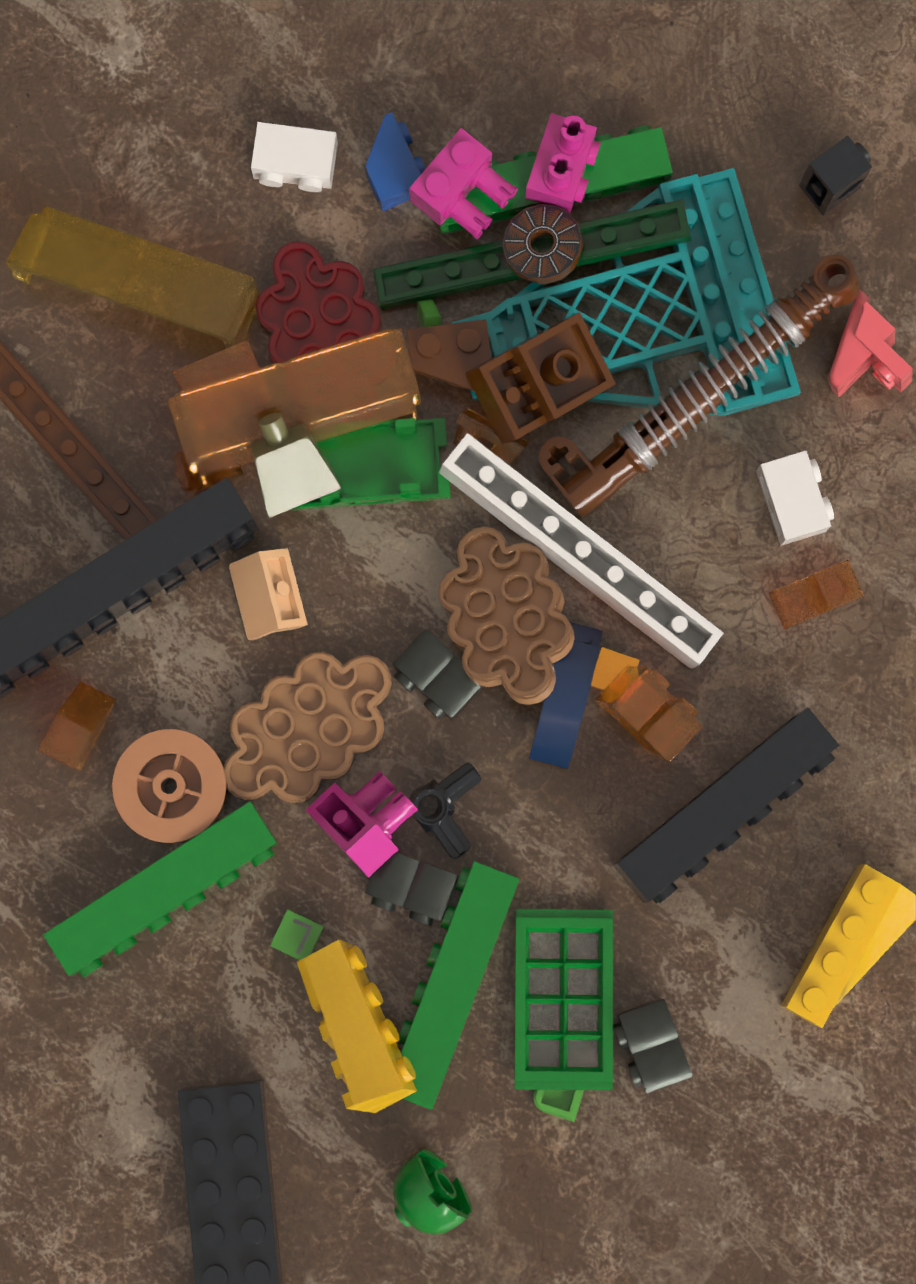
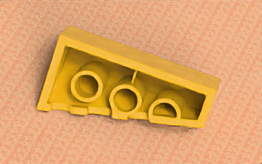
(855, 936)
(356, 1028)

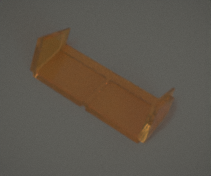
(324, 390)

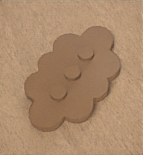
(506, 615)
(307, 727)

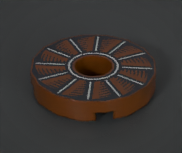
(539, 222)

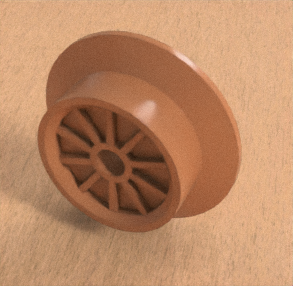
(141, 782)

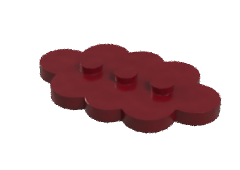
(313, 303)

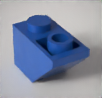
(391, 164)

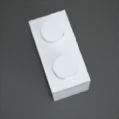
(294, 156)
(795, 497)

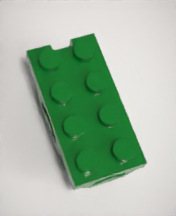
(386, 464)

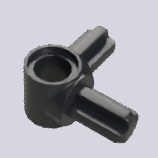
(441, 821)

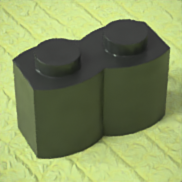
(436, 675)
(412, 886)
(653, 1045)

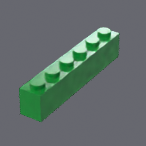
(621, 167)
(160, 890)
(455, 977)

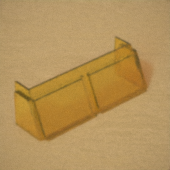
(135, 274)

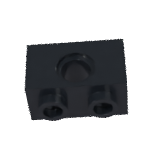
(836, 174)

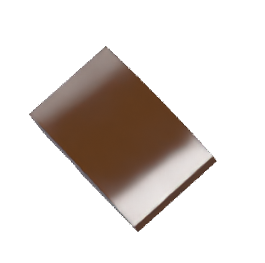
(540, 378)

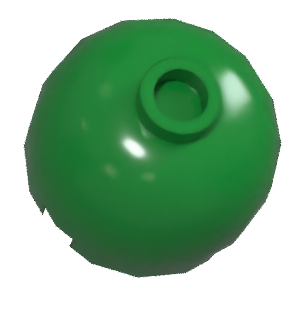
(428, 1197)

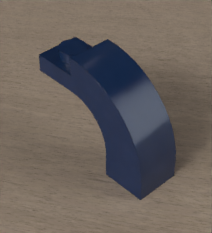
(565, 705)

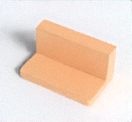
(267, 593)

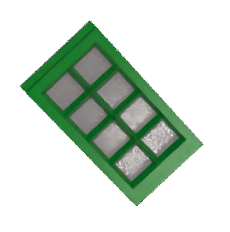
(563, 999)

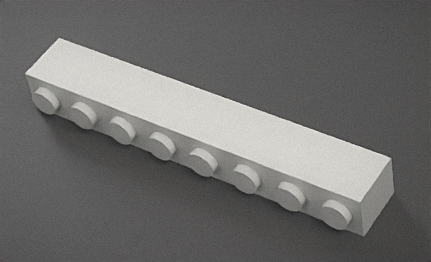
(580, 552)

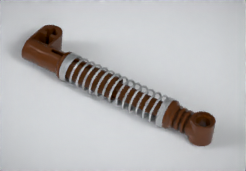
(640, 443)

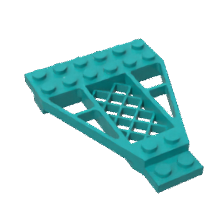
(721, 281)

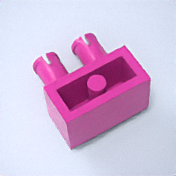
(561, 162)
(451, 176)
(353, 828)

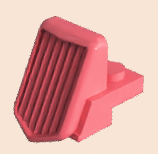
(866, 344)

